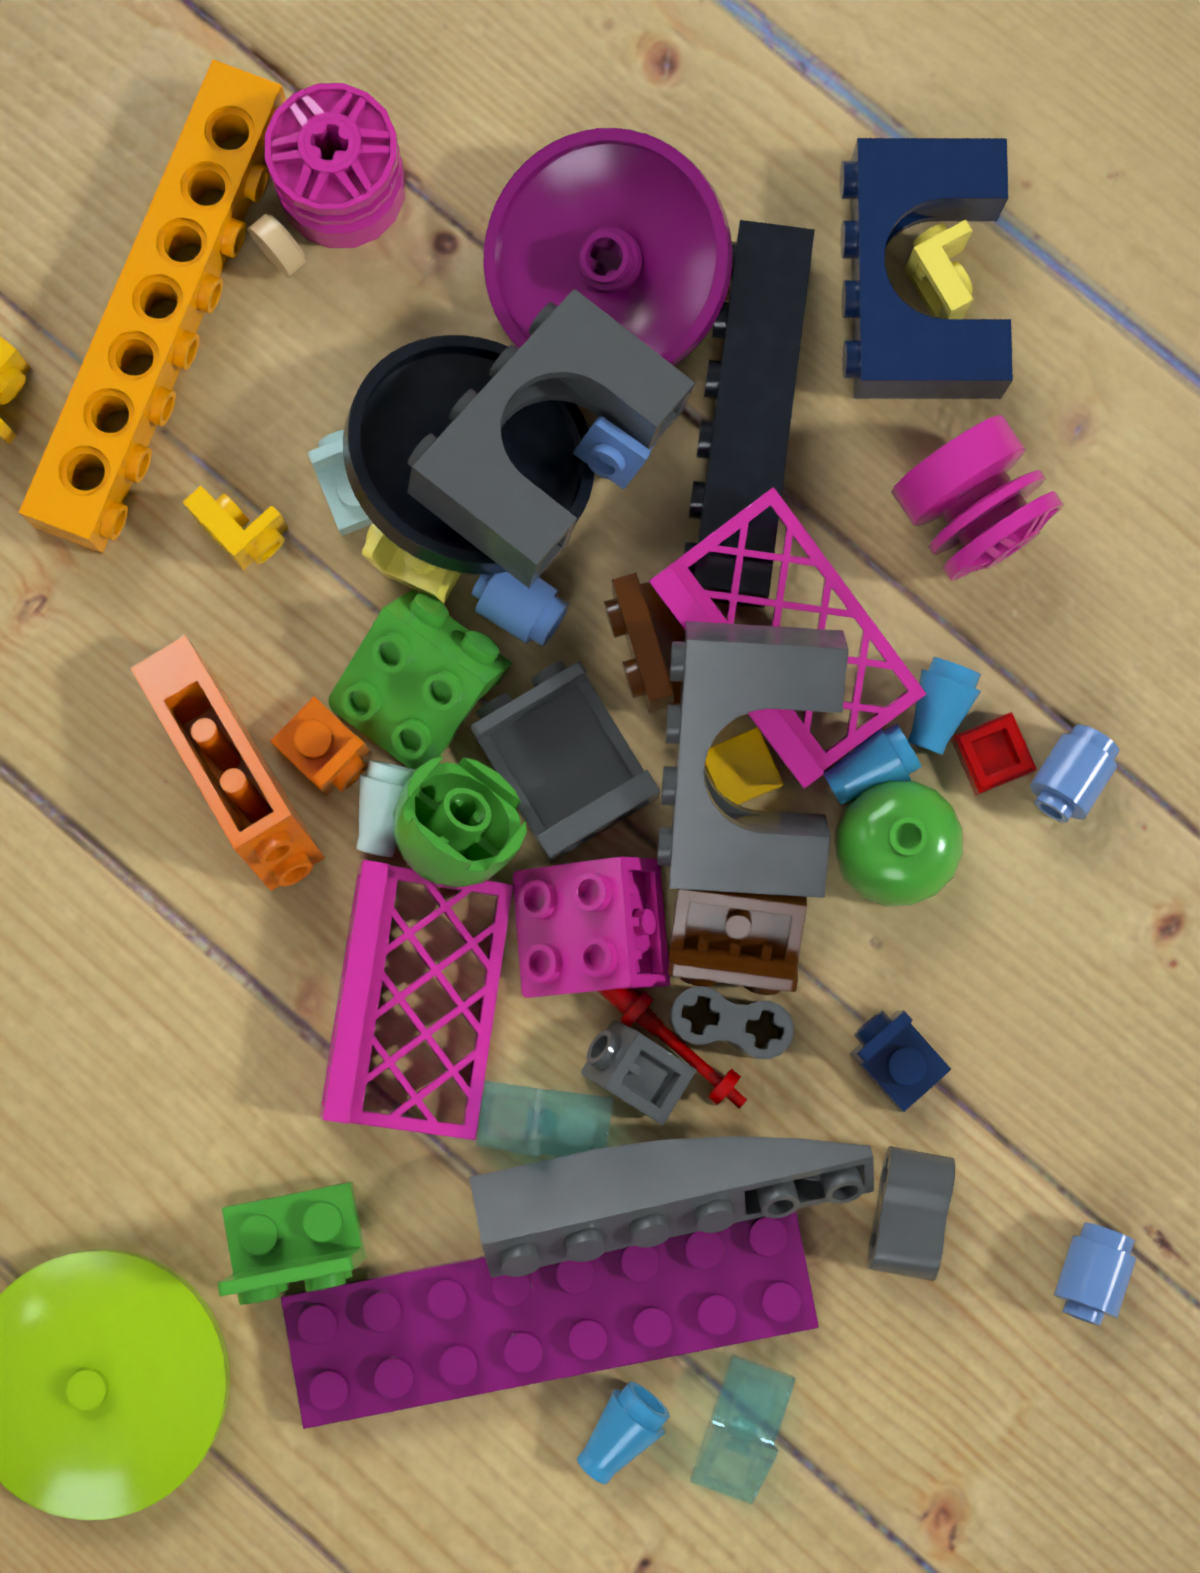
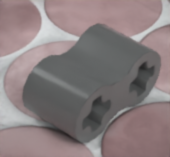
(731, 1023)
(911, 1213)

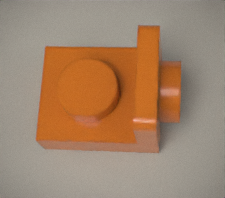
(322, 748)

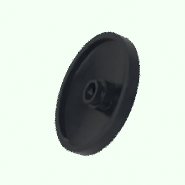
(412, 397)

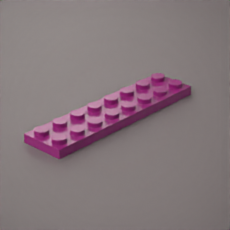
(464, 1334)

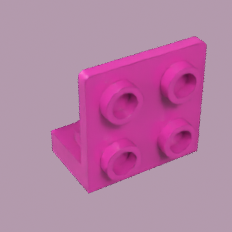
(591, 927)

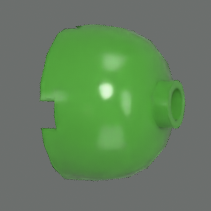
(457, 822)
(898, 843)

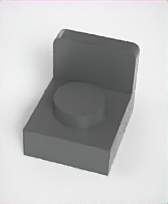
(637, 1070)

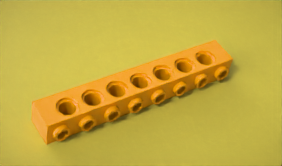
(225, 106)

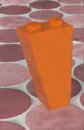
(227, 765)

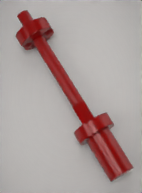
(636, 1009)

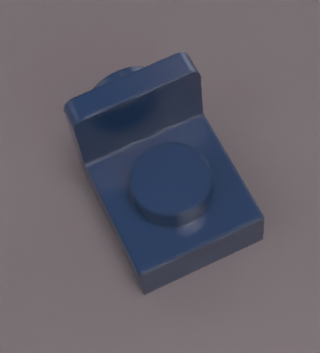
(898, 1058)

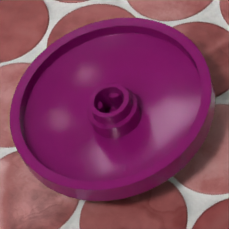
(619, 225)

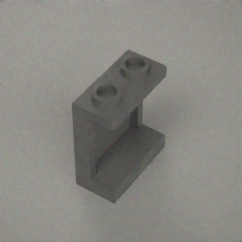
(563, 759)

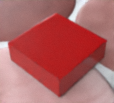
(993, 754)

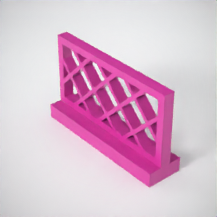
(783, 727)
(360, 997)

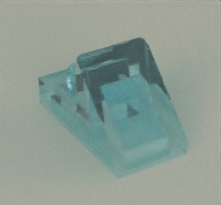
(542, 1120)
(743, 1429)

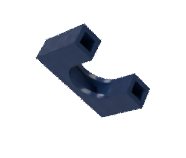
(894, 346)

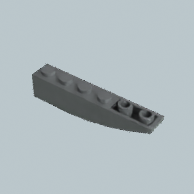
(654, 1192)

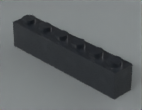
(753, 400)

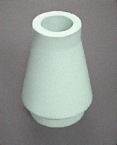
(377, 801)

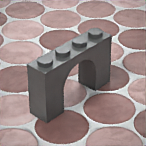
(570, 357)
(723, 676)

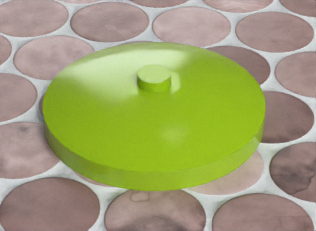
(106, 1384)

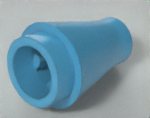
(947, 700)
(874, 761)
(625, 1429)

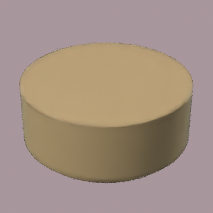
(277, 245)

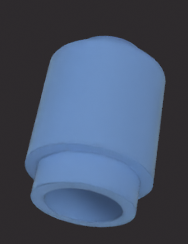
(519, 610)
(1074, 774)
(1096, 1274)

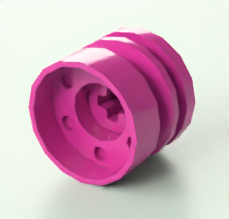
(342, 198)
(977, 498)

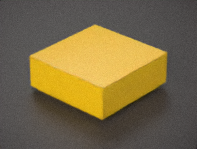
(743, 768)

